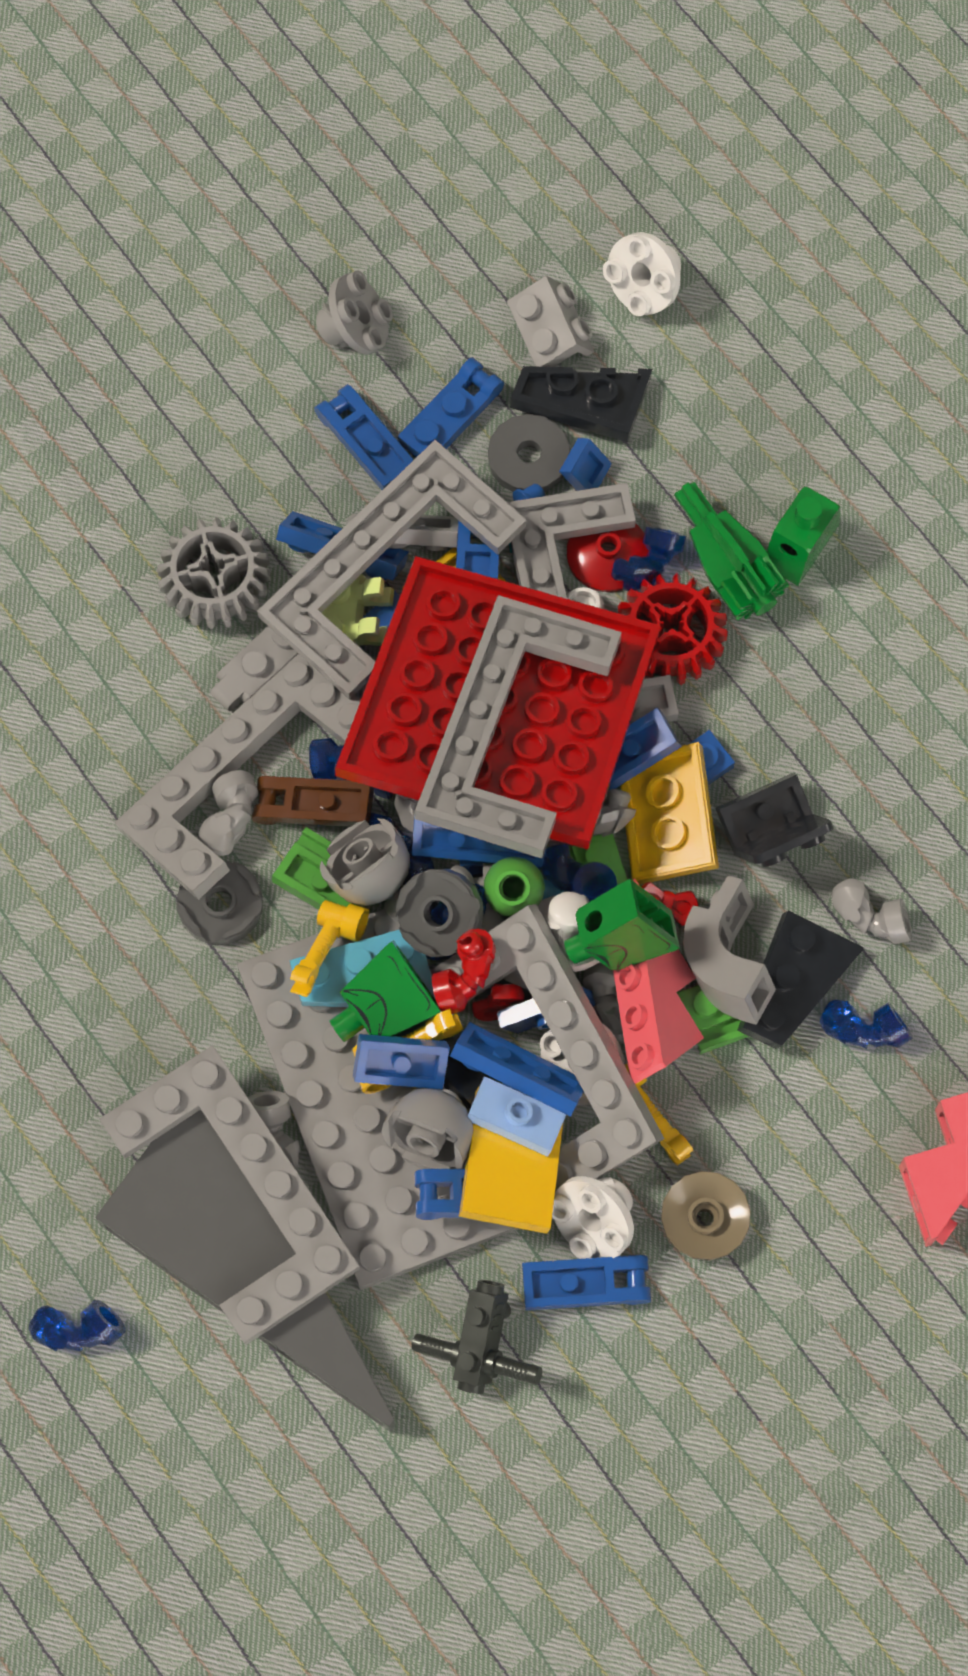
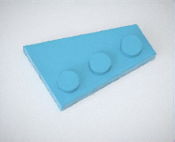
(348, 960)

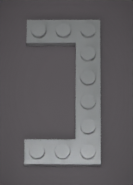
(574, 516)
(298, 605)
(449, 792)
(156, 817)
(626, 1122)
(320, 1253)

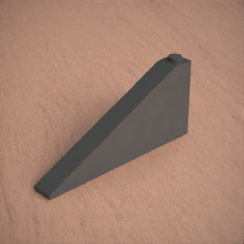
(210, 1231)

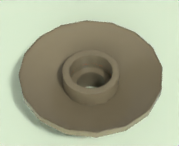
(710, 1194)

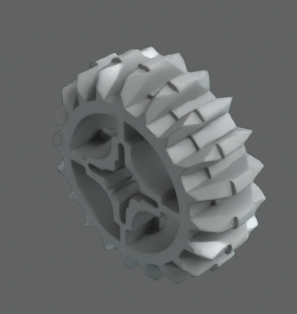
(249, 563)

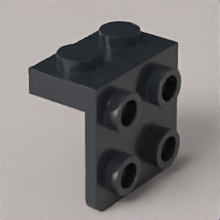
(772, 822)

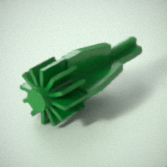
(731, 557)

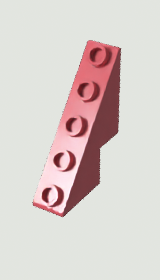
(652, 1014)
(939, 1176)

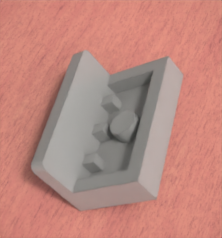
(550, 322)

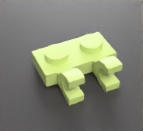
(348, 610)

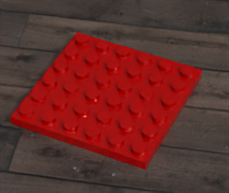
(558, 723)

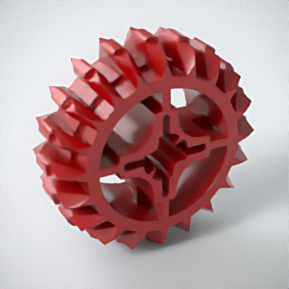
(690, 602)

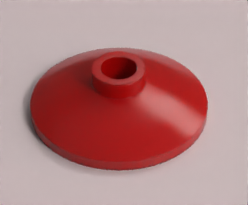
(594, 565)

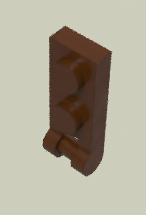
(312, 801)

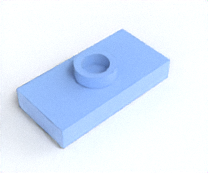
(516, 1116)

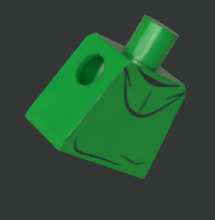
(807, 529)
(623, 928)
(384, 997)

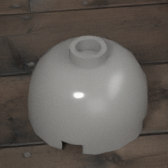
(367, 863)
(430, 1129)

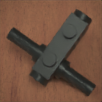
(477, 1352)

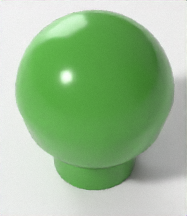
(513, 885)

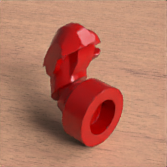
(477, 954)

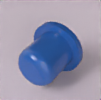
(530, 492)

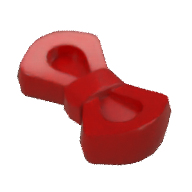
(679, 903)
(499, 999)

